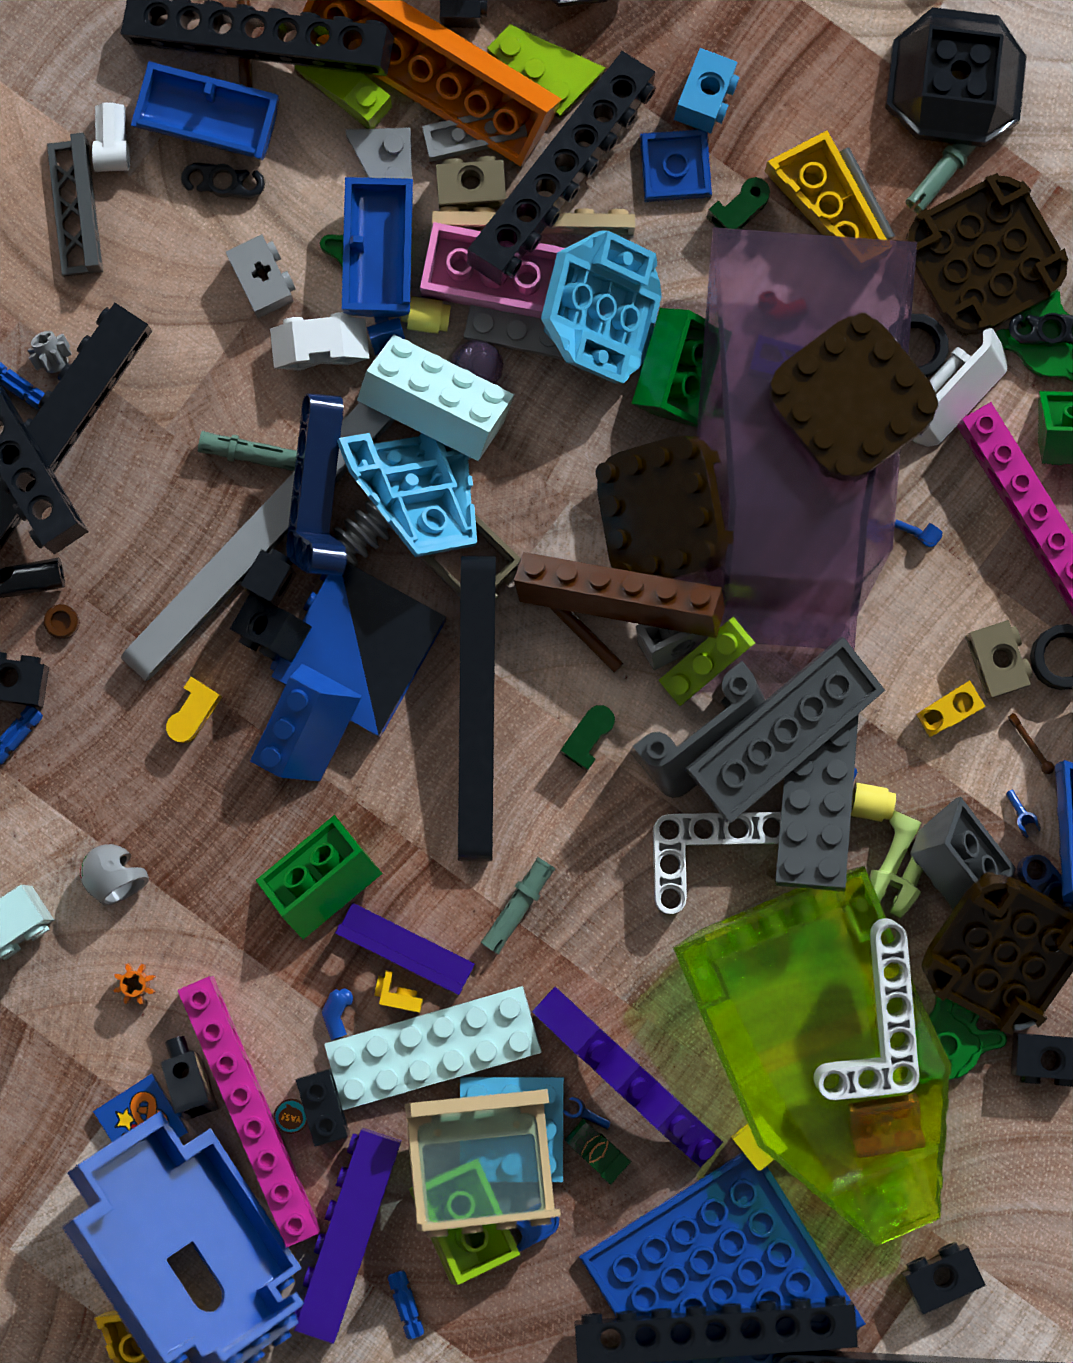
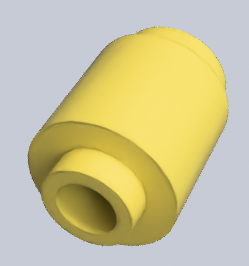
(427, 315)
(872, 802)

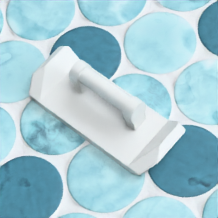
(965, 388)

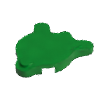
(1042, 359)
(961, 1037)

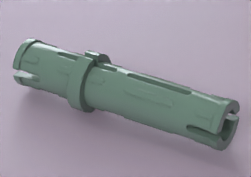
(953, 158)
(245, 450)
(513, 912)

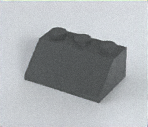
(957, 851)

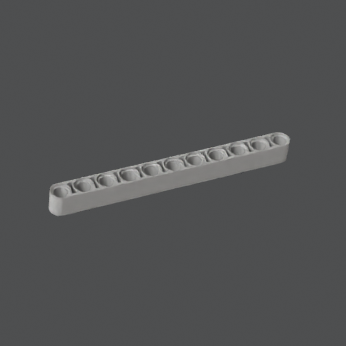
(231, 564)

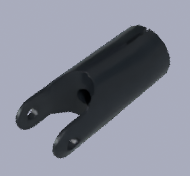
(31, 577)

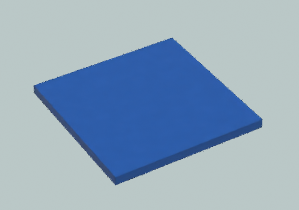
(713, 1246)

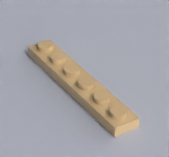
(580, 222)

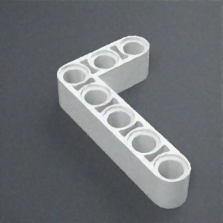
(687, 837)
(888, 1024)

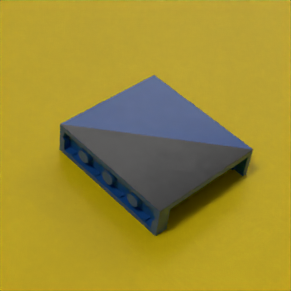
(365, 641)

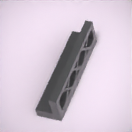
(85, 201)

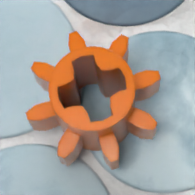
(126, 987)

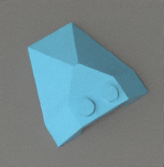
(417, 489)

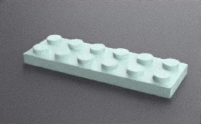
(433, 1048)

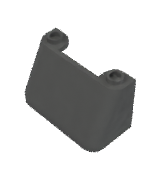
(667, 762)

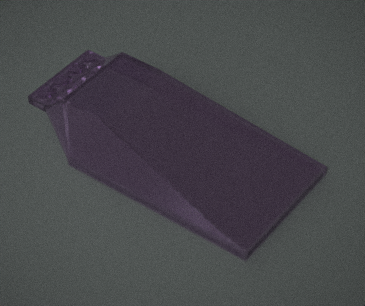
(801, 540)

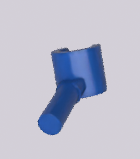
(929, 536)
(1023, 816)
(587, 1114)

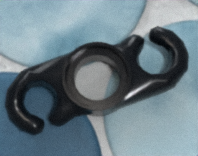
(209, 172)
(1036, 335)

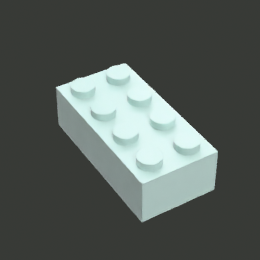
(435, 397)
(21, 918)

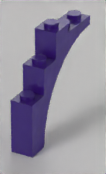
(627, 1077)

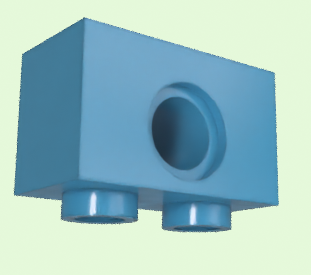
(711, 73)

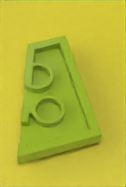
(547, 65)

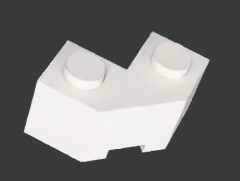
(326, 340)

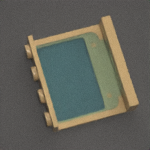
(480, 1162)

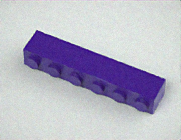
(347, 1235)

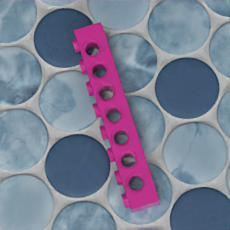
(1022, 495)
(249, 1111)

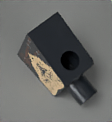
(194, 1093)

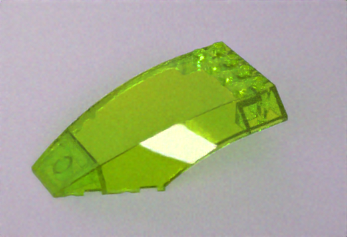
(798, 991)

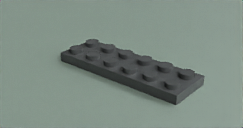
(785, 729)
(818, 815)

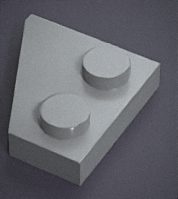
(383, 151)

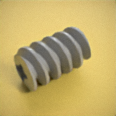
(362, 532)

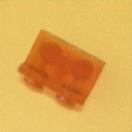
(886, 1125)

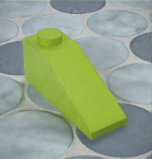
(352, 92)

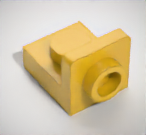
(403, 997)

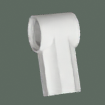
(111, 148)

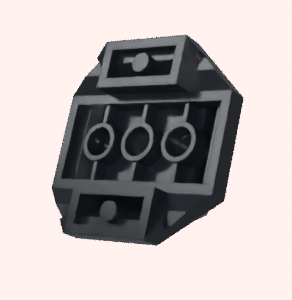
(951, 109)

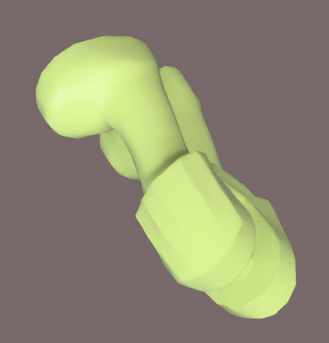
(905, 830)

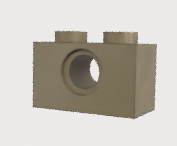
(489, 193)
(998, 680)

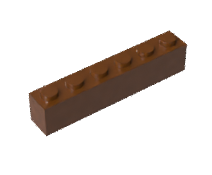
(620, 594)

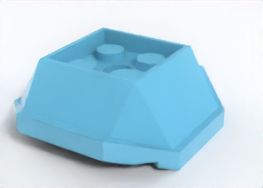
(603, 305)

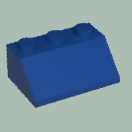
(305, 726)

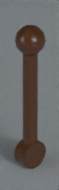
(1047, 766)

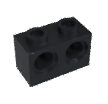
(322, 1107)

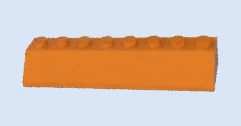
(452, 74)

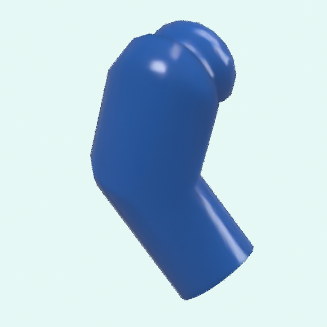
(333, 1010)

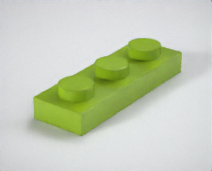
(706, 661)

